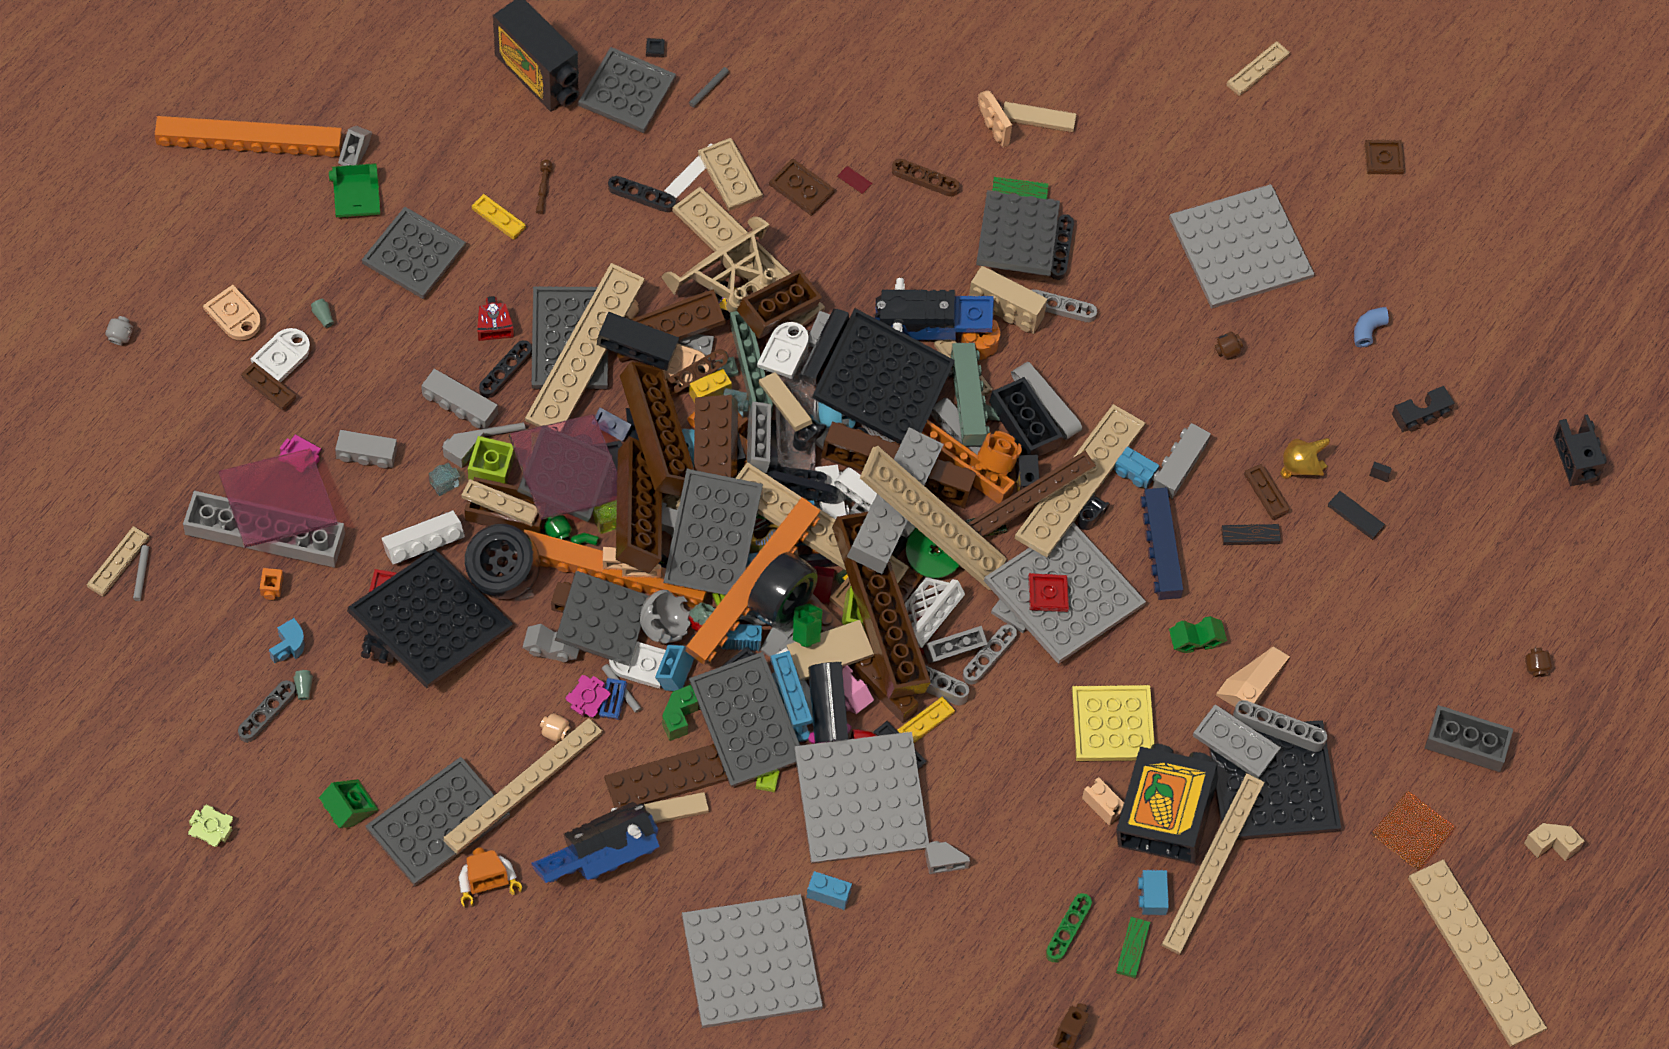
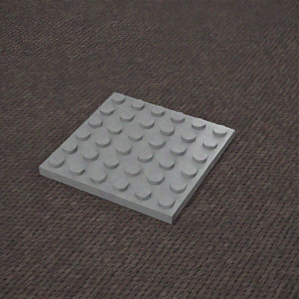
(1241, 246)
(1096, 594)
(861, 797)
(751, 961)

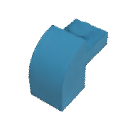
(292, 642)

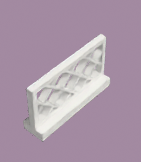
(935, 614)

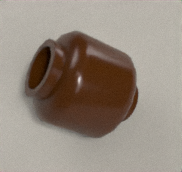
(1228, 345)
(1538, 662)

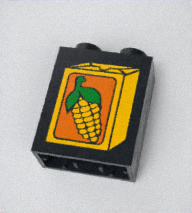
(536, 54)
(1167, 803)

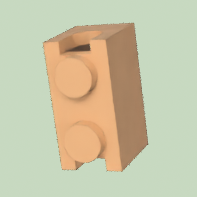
(1103, 801)

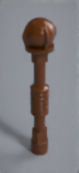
(546, 167)

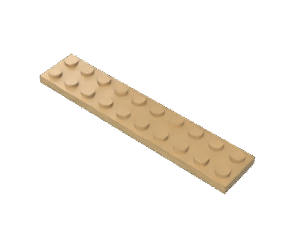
(718, 228)
(581, 354)
(778, 502)
(1058, 512)
(930, 515)
(1477, 953)

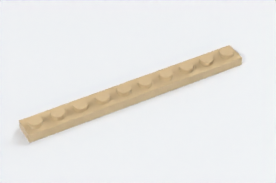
(522, 786)
(1212, 864)

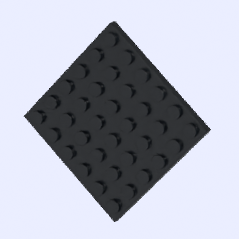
(882, 377)
(430, 618)
(1295, 793)

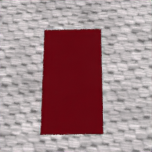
(854, 179)

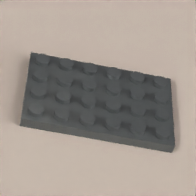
(1018, 233)
(554, 320)
(712, 532)
(746, 719)
(417, 824)

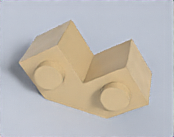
(1561, 838)

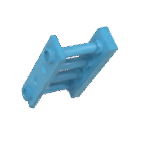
(791, 694)

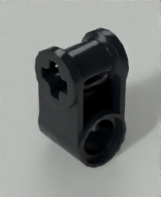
(809, 433)
(1094, 509)

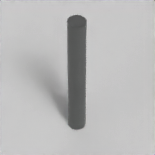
(709, 87)

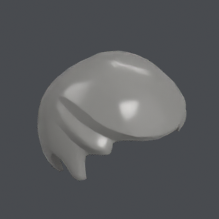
(664, 617)

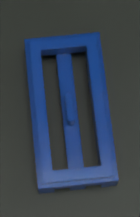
(610, 714)

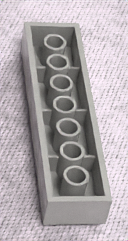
(213, 520)
(884, 523)

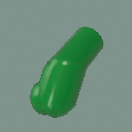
(585, 538)

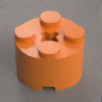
(985, 342)
(999, 453)

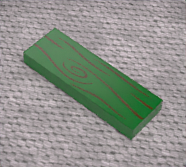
(1020, 187)
(1133, 947)

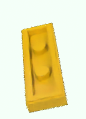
(498, 216)
(928, 719)

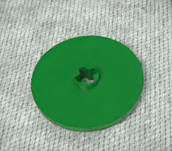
(923, 561)

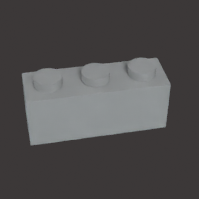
(366, 449)
(954, 644)

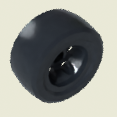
(518, 574)
(782, 588)

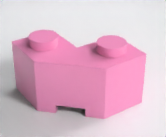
(855, 692)

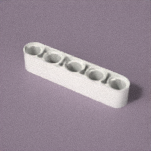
(852, 486)

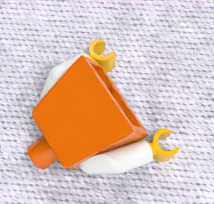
(486, 872)

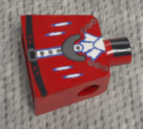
(494, 321)

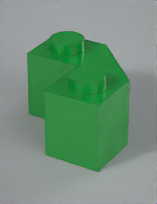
(807, 625)
(1206, 634)
(681, 703)

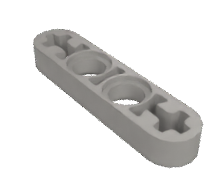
(1062, 302)
(989, 654)

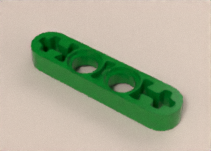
(1066, 926)

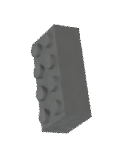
(1468, 738)

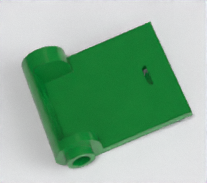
(355, 190)

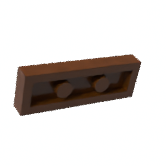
(268, 386)
(1266, 491)

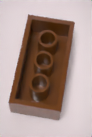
(779, 303)
(485, 516)

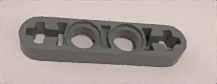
(264, 709)

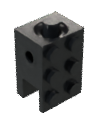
(1580, 452)

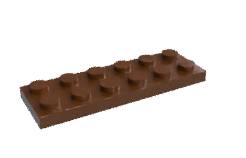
(685, 317)
(666, 777)

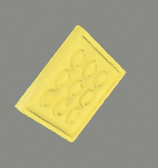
(1111, 722)

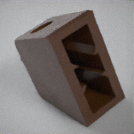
(1071, 1027)

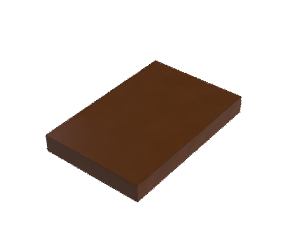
(801, 186)

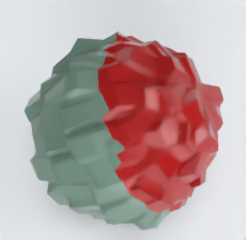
(699, 615)

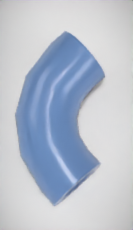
(1366, 325)

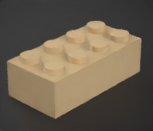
(1011, 300)

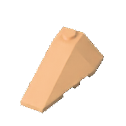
(1253, 679)

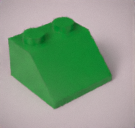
(347, 803)

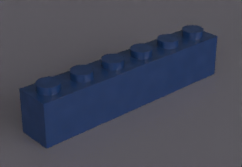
(1162, 543)

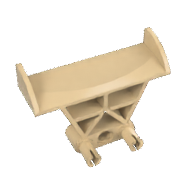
(758, 278)

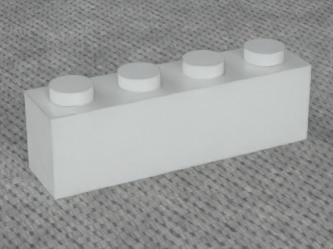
(837, 508)
(423, 537)

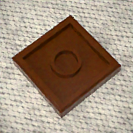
(1384, 157)

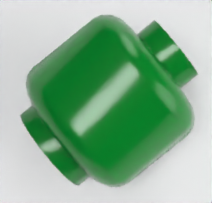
(558, 527)

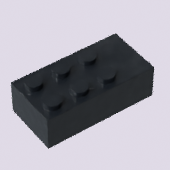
(1025, 418)

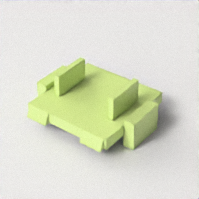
(210, 825)

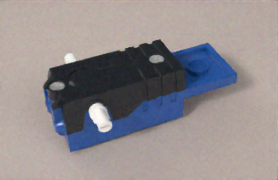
(933, 312)
(602, 844)

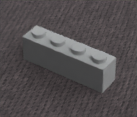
(459, 399)
(759, 436)
(1182, 459)

